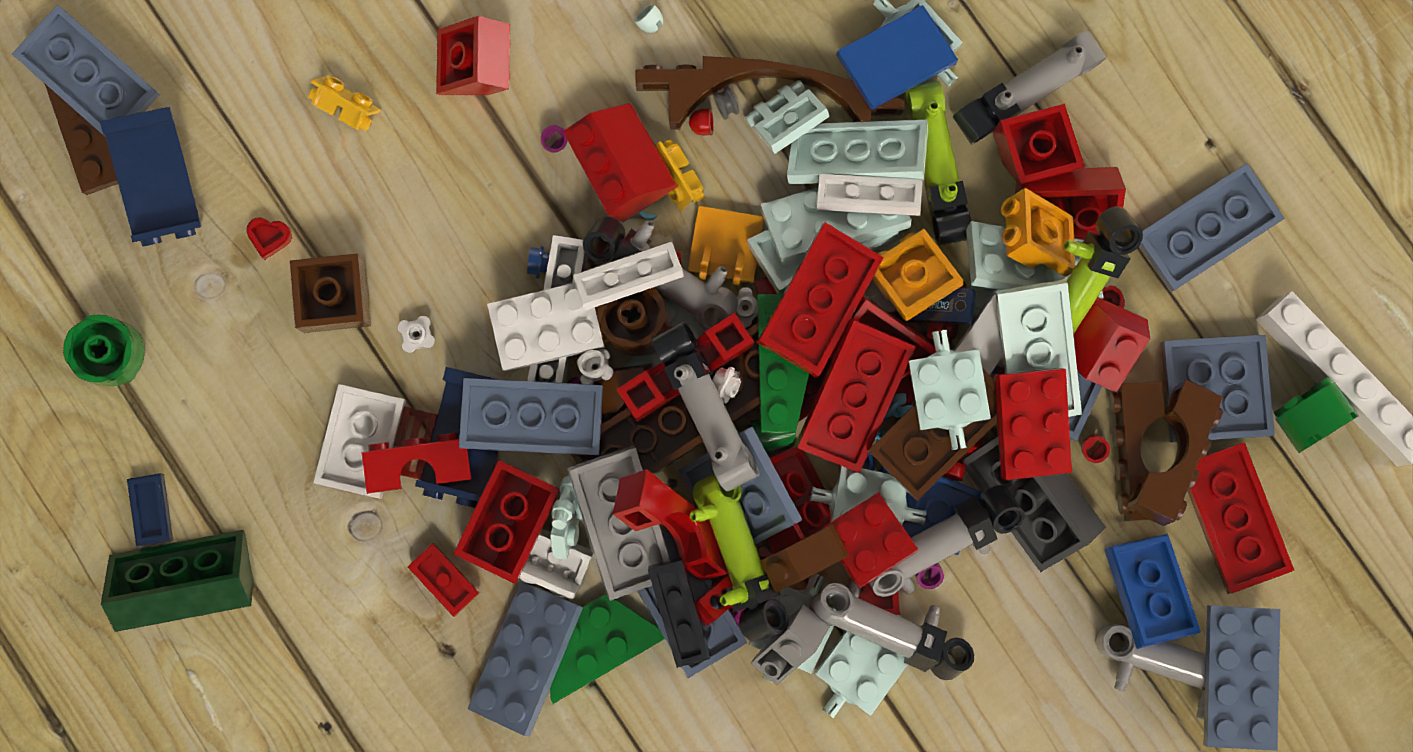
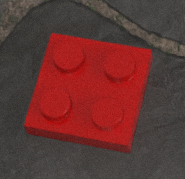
(872, 540)

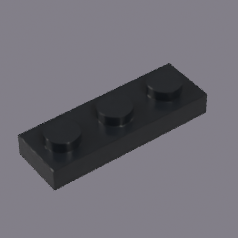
(679, 612)

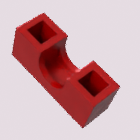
(384, 465)

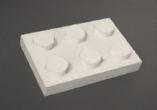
(543, 327)
(354, 423)

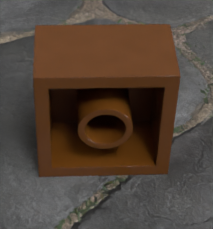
(330, 293)

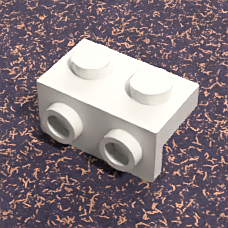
(558, 575)

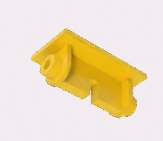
(355, 105)
(688, 184)

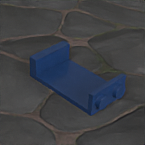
(152, 175)
(480, 461)

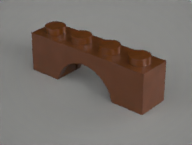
(1135, 409)
(1191, 415)

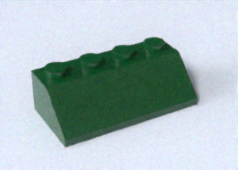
(177, 581)

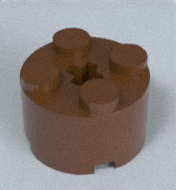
(634, 337)

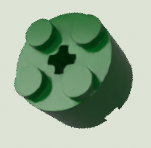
(84, 347)
(1314, 414)

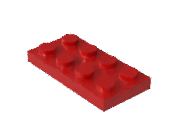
(820, 300)
(855, 395)
(1238, 520)

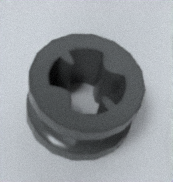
(726, 102)

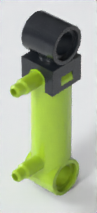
(945, 191)
(1100, 259)
(751, 586)

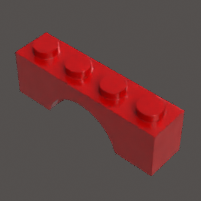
(653, 387)
(647, 502)

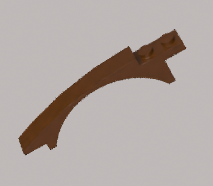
(692, 86)

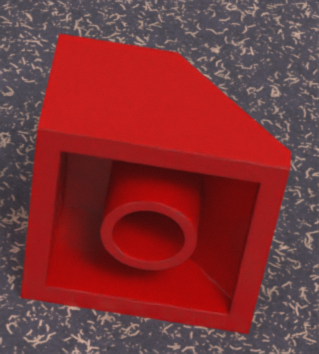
(473, 57)
(1038, 145)
(1109, 343)

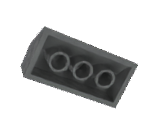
(1055, 511)

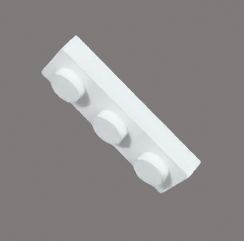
(869, 194)
(628, 275)

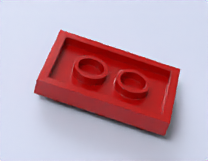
(1033, 423)

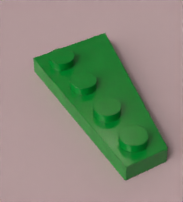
(780, 382)

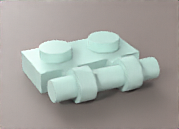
(786, 116)
(565, 521)

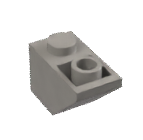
(792, 647)

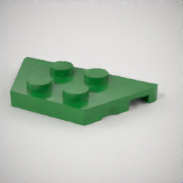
(601, 641)

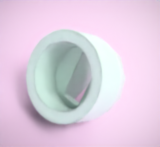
(649, 19)

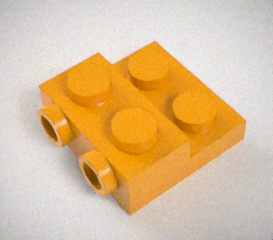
(1037, 232)
(916, 274)

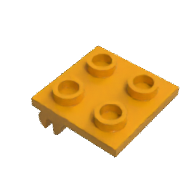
(722, 241)

